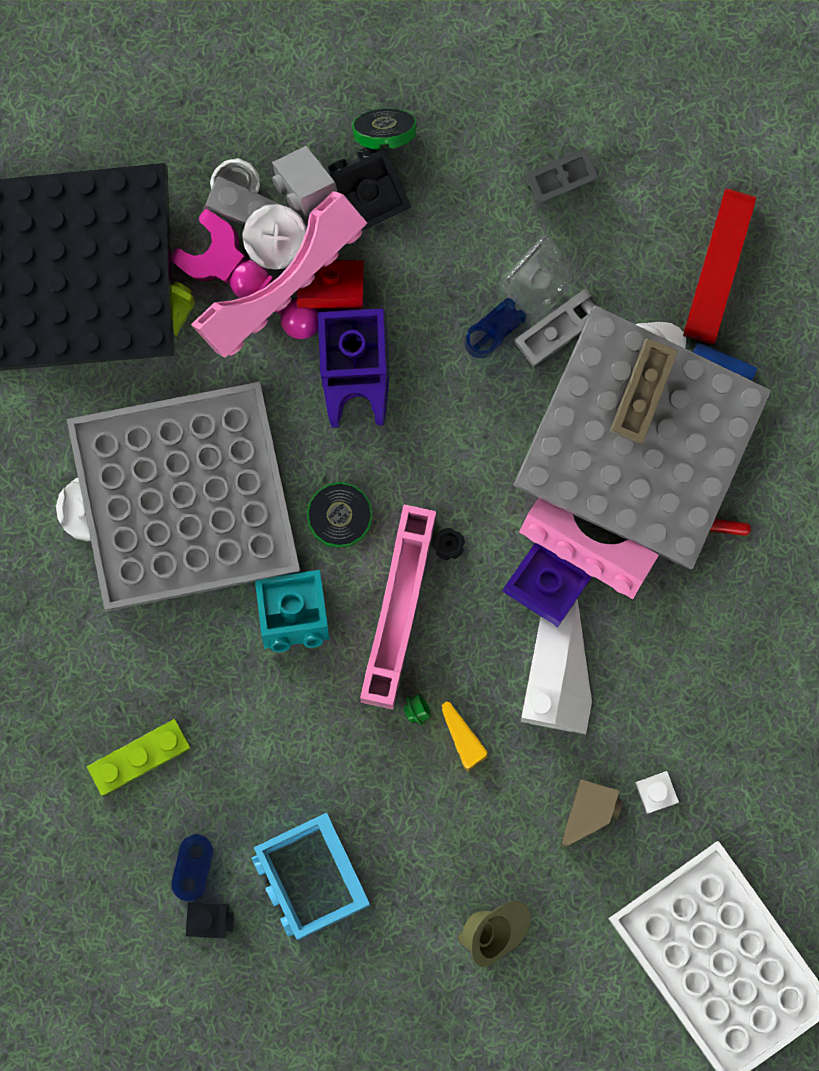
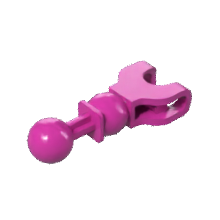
(243, 275)

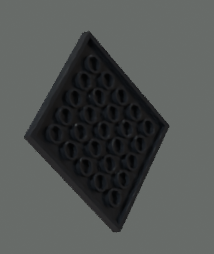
(85, 267)

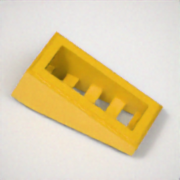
(466, 743)

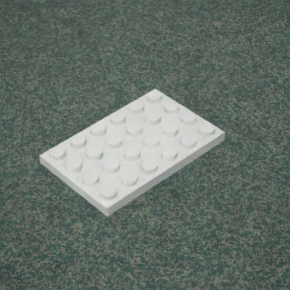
(721, 962)

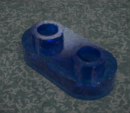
(193, 868)

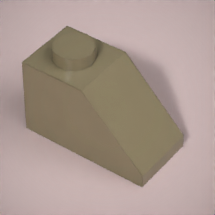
(591, 811)

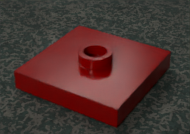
(334, 286)

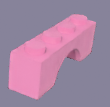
(618, 565)

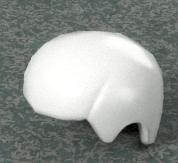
(238, 172)

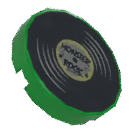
(384, 127)
(339, 515)

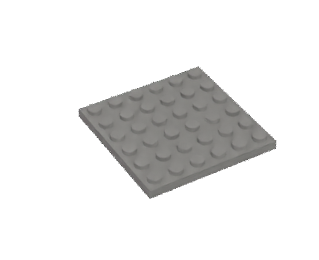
(649, 491)
(182, 496)

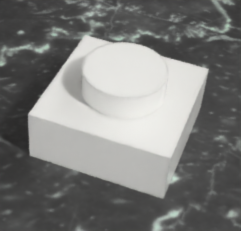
(656, 792)

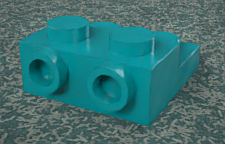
(292, 610)

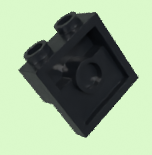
(370, 185)

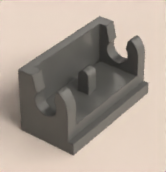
(561, 176)

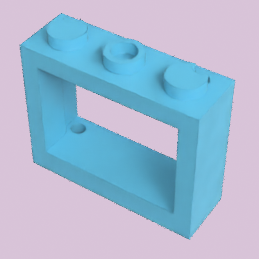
(278, 893)

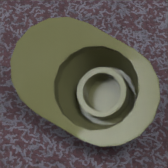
(495, 932)

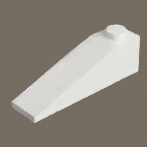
(558, 677)

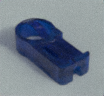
(497, 325)

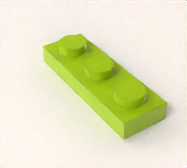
(138, 757)

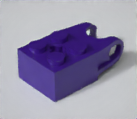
(355, 373)

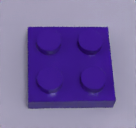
(547, 584)

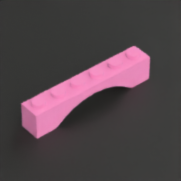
(328, 230)
(398, 607)

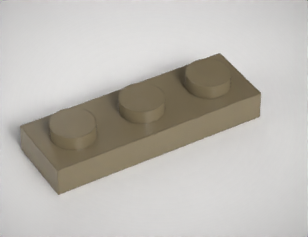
(643, 391)

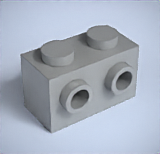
(302, 181)

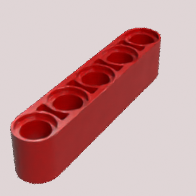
(719, 266)

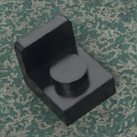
(209, 920)

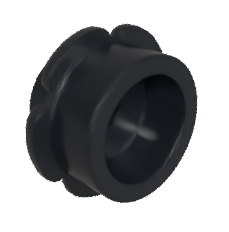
(452, 536)

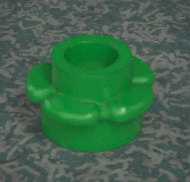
(417, 709)

